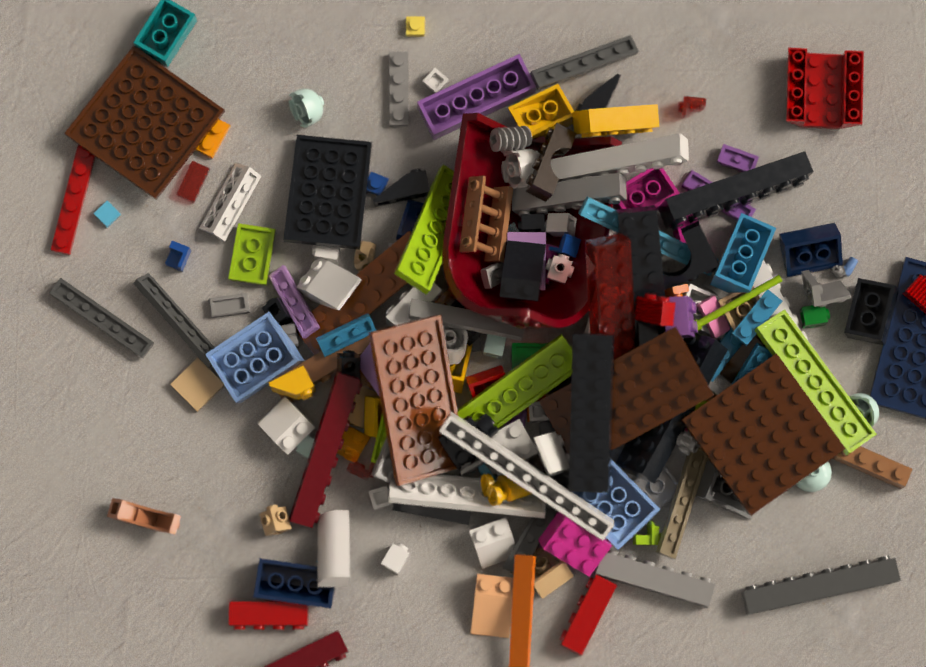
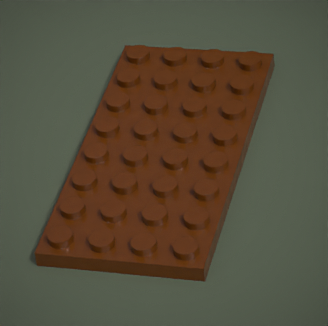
(648, 389)

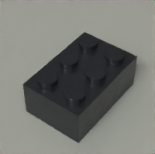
(871, 311)

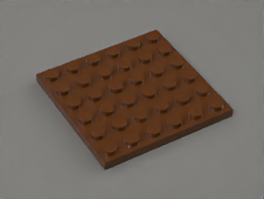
(144, 122)
(763, 434)

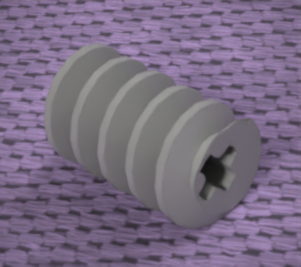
(510, 138)

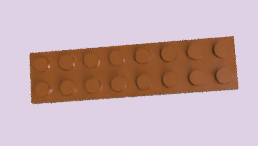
(376, 287)

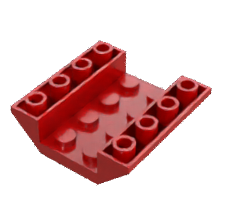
(825, 89)

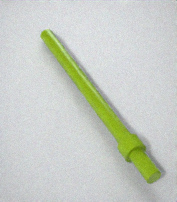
(738, 301)

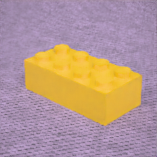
(616, 120)

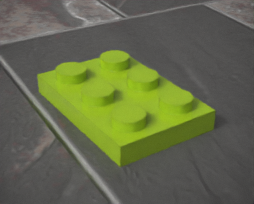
(252, 254)

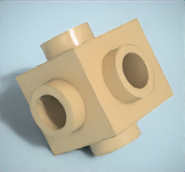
(275, 520)

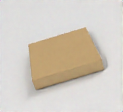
(197, 384)

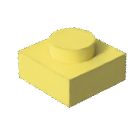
(415, 26)

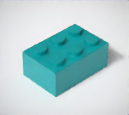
(165, 31)

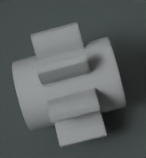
(687, 443)

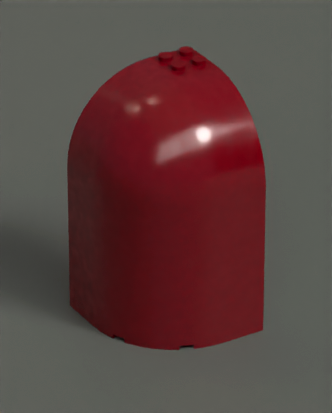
(559, 303)

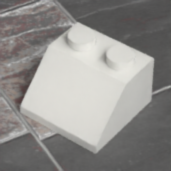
(286, 425)
(552, 454)
(492, 542)

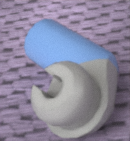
(845, 270)

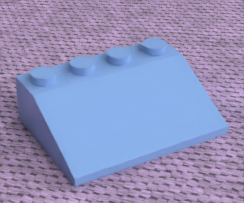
(254, 357)
(624, 504)

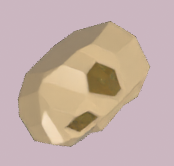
(364, 255)

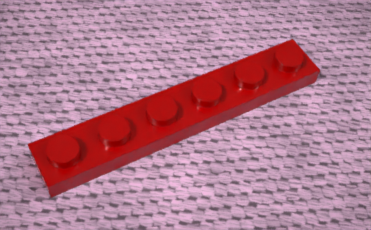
(73, 201)

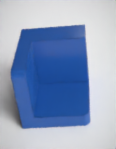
(568, 246)
(178, 256)

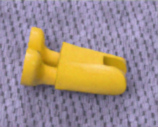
(502, 489)

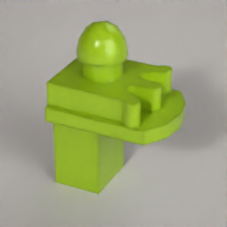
(651, 538)

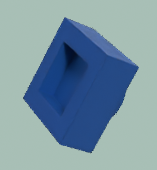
(376, 183)

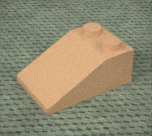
(492, 606)

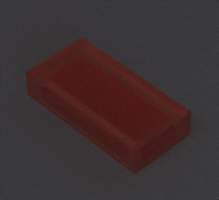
(193, 182)

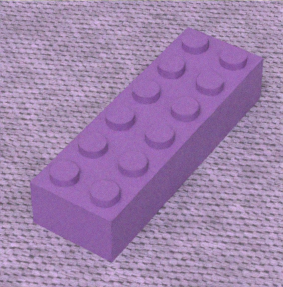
(480, 94)

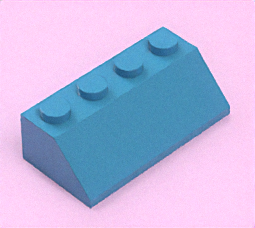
(743, 255)

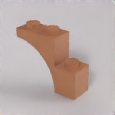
(143, 516)

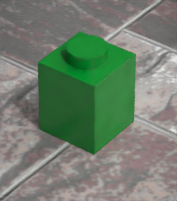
(814, 316)

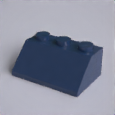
(811, 249)

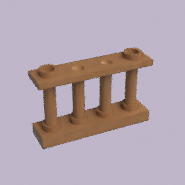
(498, 223)

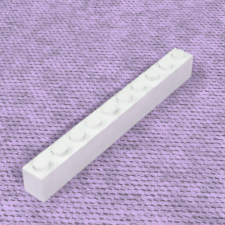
(527, 476)

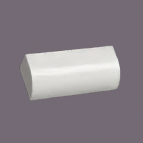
(333, 549)

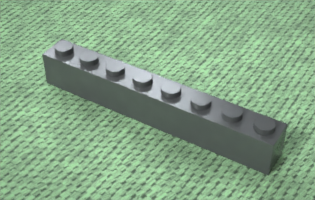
(820, 586)

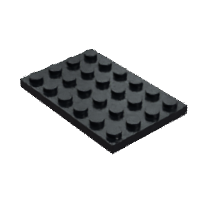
(328, 192)

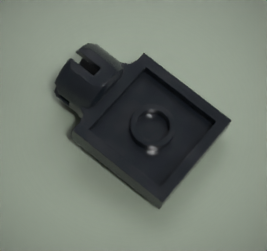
(458, 454)

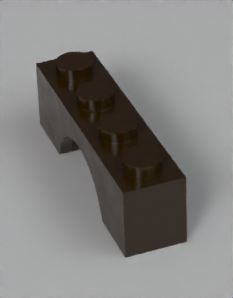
(543, 180)

